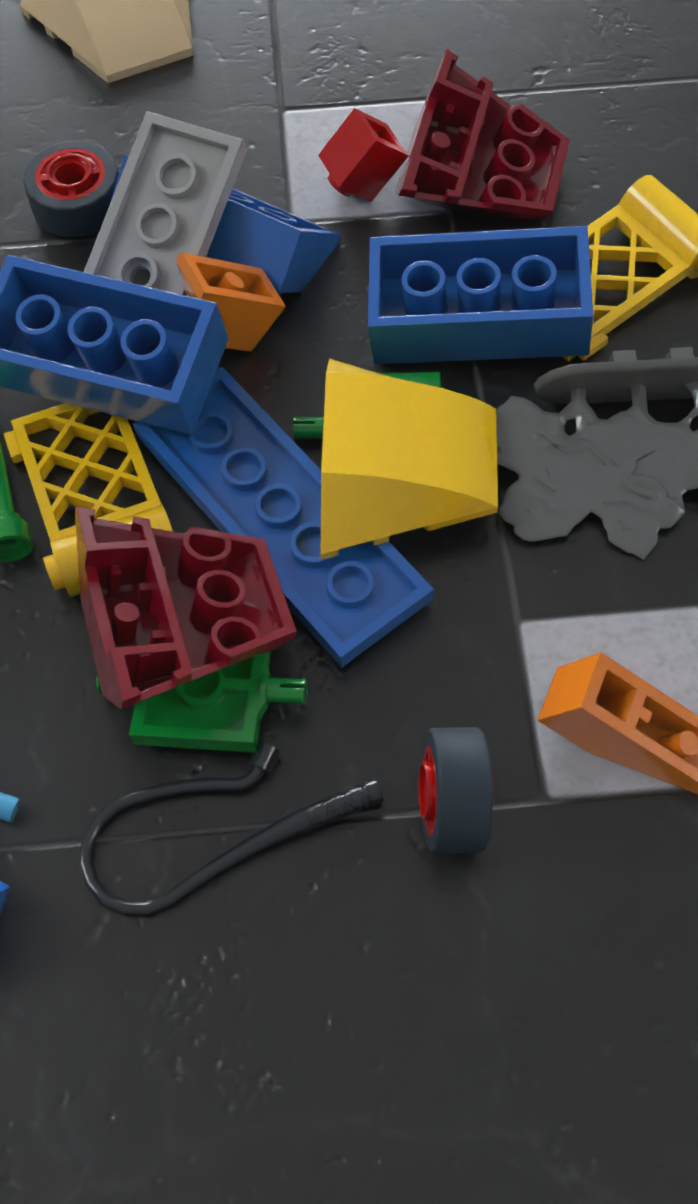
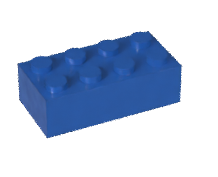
(480, 295)
(107, 344)

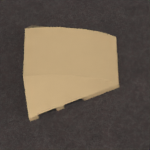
(118, 35)

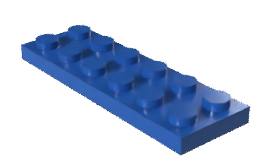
(267, 488)

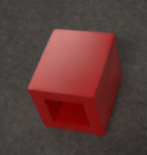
(362, 156)

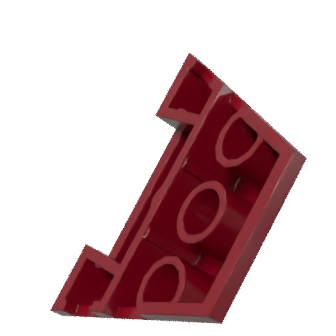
(480, 151)
(174, 603)

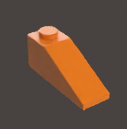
(623, 720)

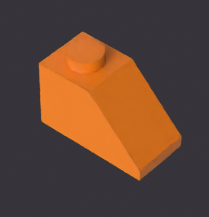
(241, 293)

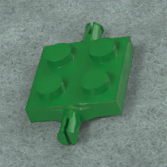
(214, 710)

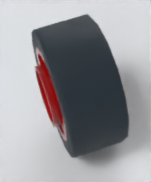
(71, 187)
(456, 790)

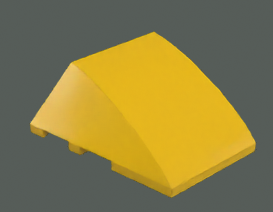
(401, 458)

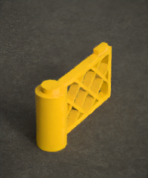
(664, 234)
(69, 420)

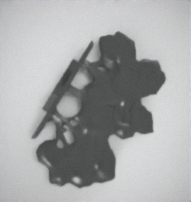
(618, 467)

